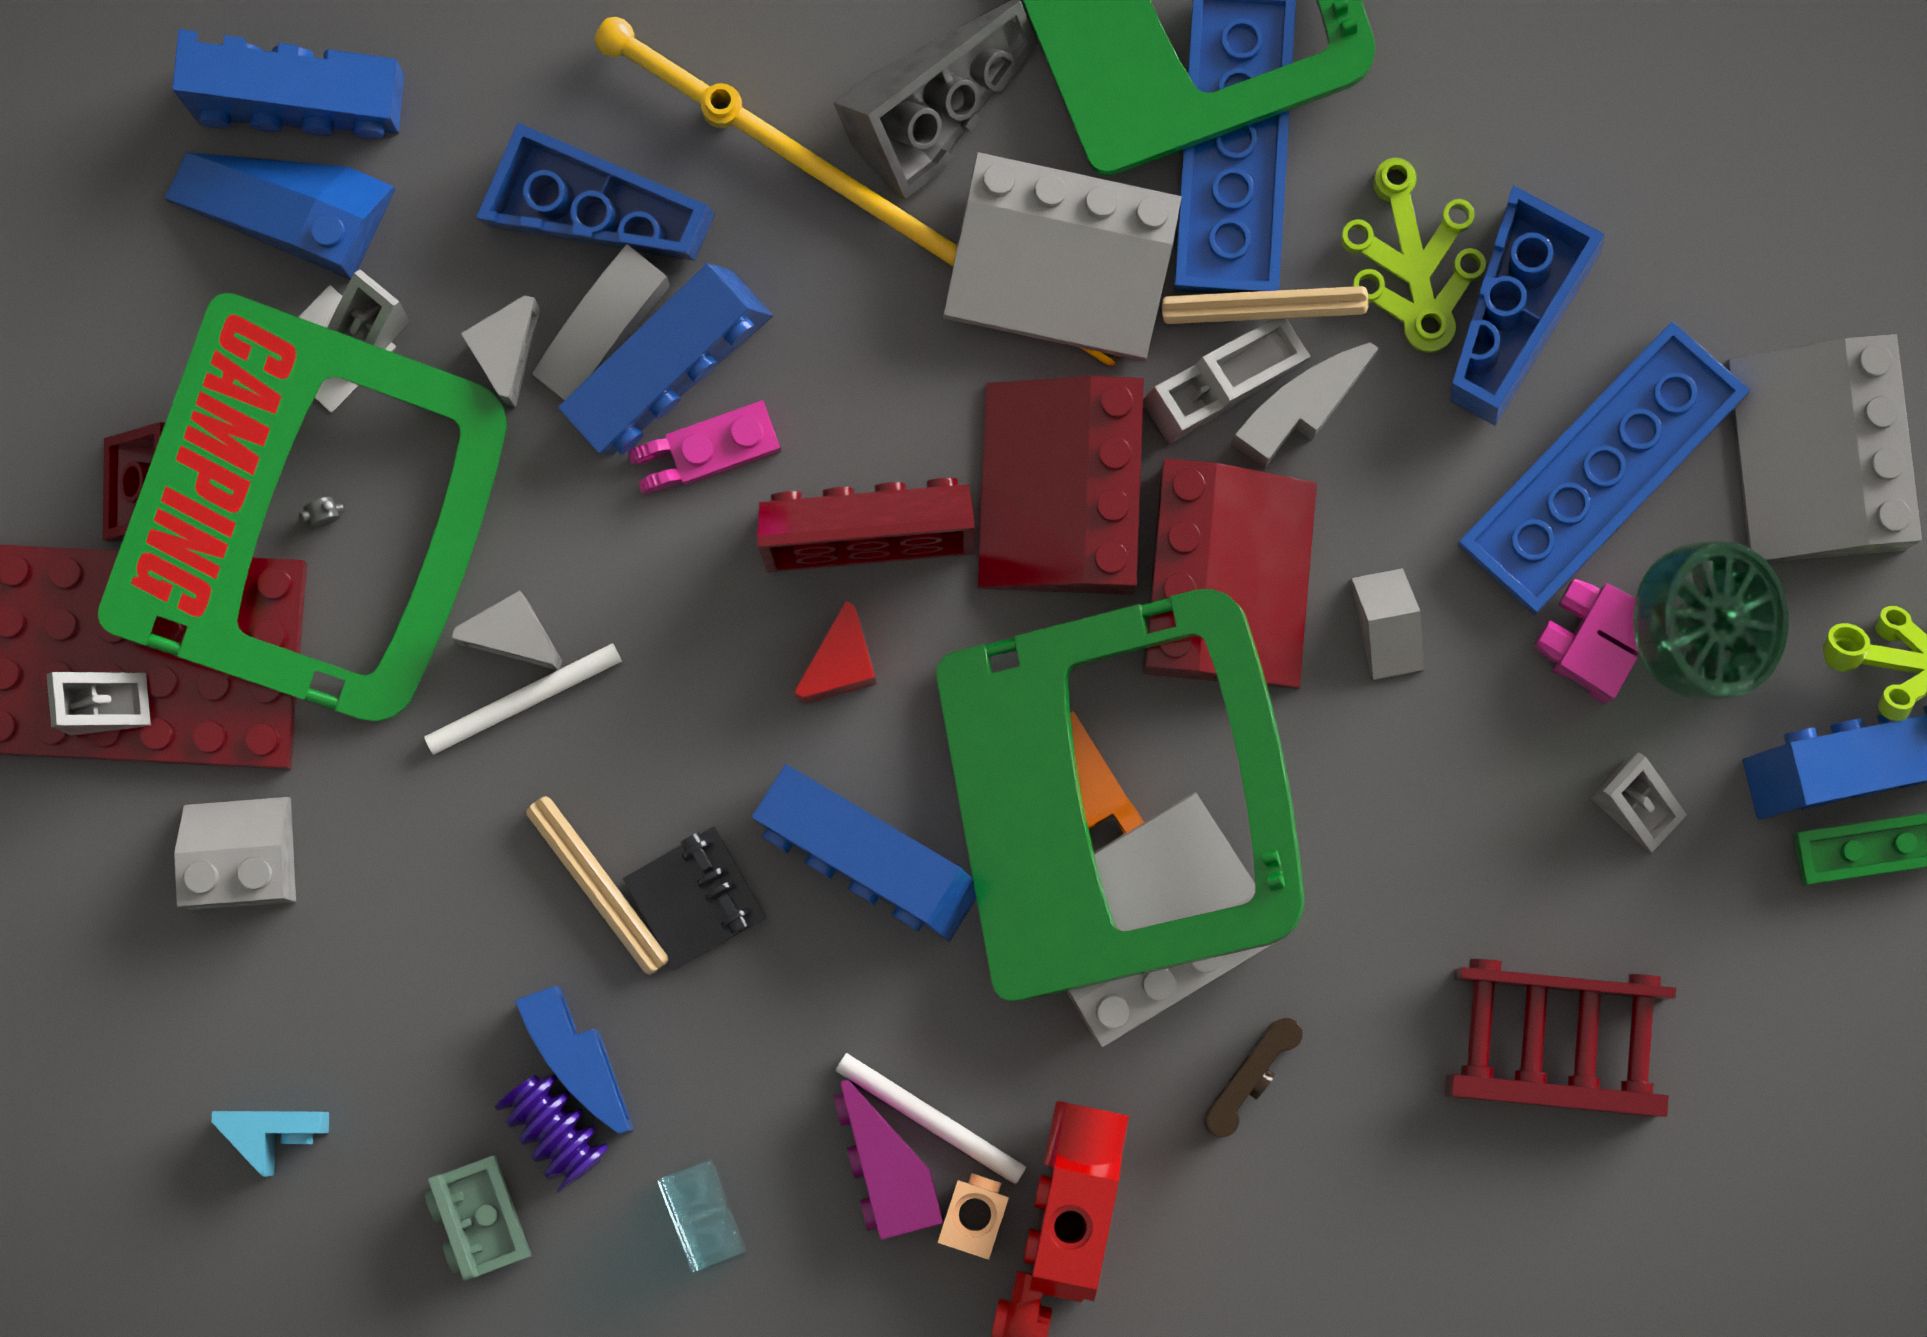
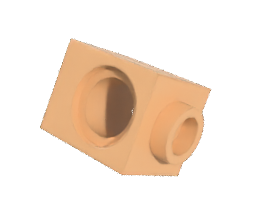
(979, 1241)

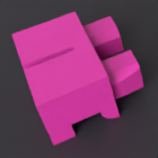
(1603, 643)

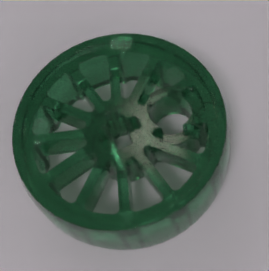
(1711, 620)

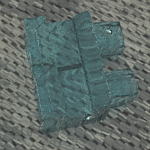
(701, 1217)

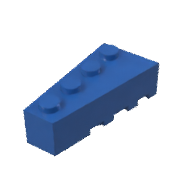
(287, 87)
(581, 198)
(1526, 290)
(665, 359)
(1838, 765)
(867, 852)

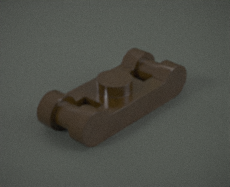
(1251, 1076)

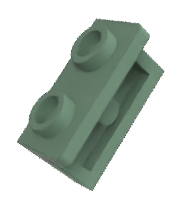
(477, 1218)

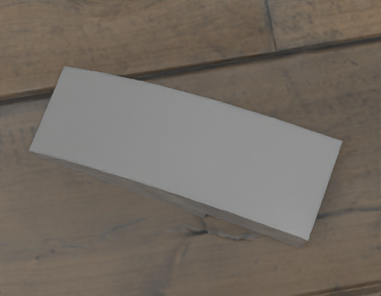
(601, 322)
(1225, 379)
(1302, 404)

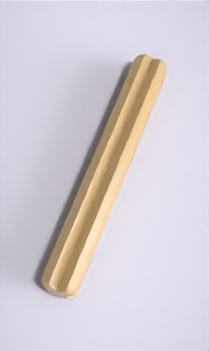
(1265, 305)
(597, 885)

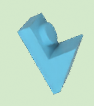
(255, 1132)

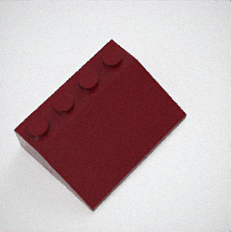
(1061, 485)
(866, 526)
(1241, 537)

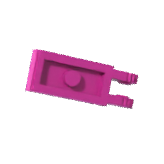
(709, 447)

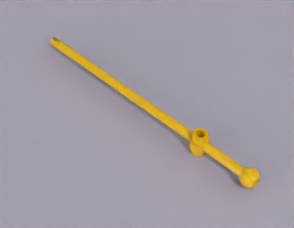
(617, 38)

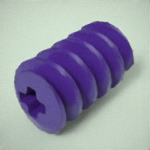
(553, 1129)

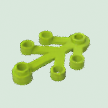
(1413, 263)
(1850, 646)

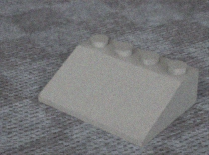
(1061, 256)
(1826, 450)
(1154, 875)

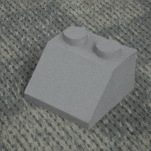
(235, 854)

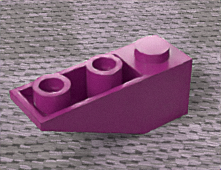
(897, 1180)

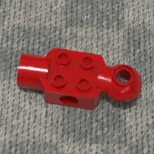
(1084, 1178)

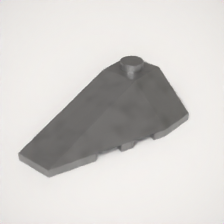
(922, 104)

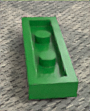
(1862, 849)

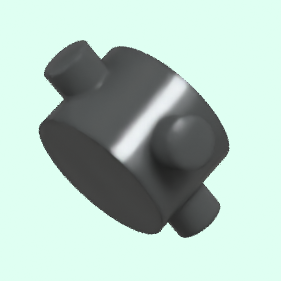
(321, 512)

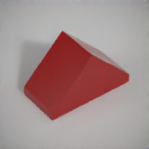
(840, 662)

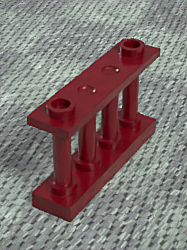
(1529, 1082)

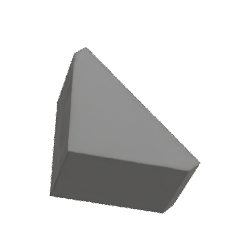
(368, 312)
(504, 345)
(1389, 624)
(511, 632)
(97, 701)
(1640, 802)

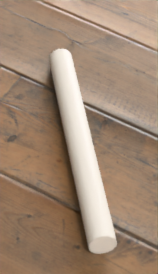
(523, 699)
(930, 1118)

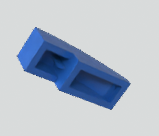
(575, 1058)

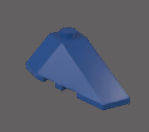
(295, 206)

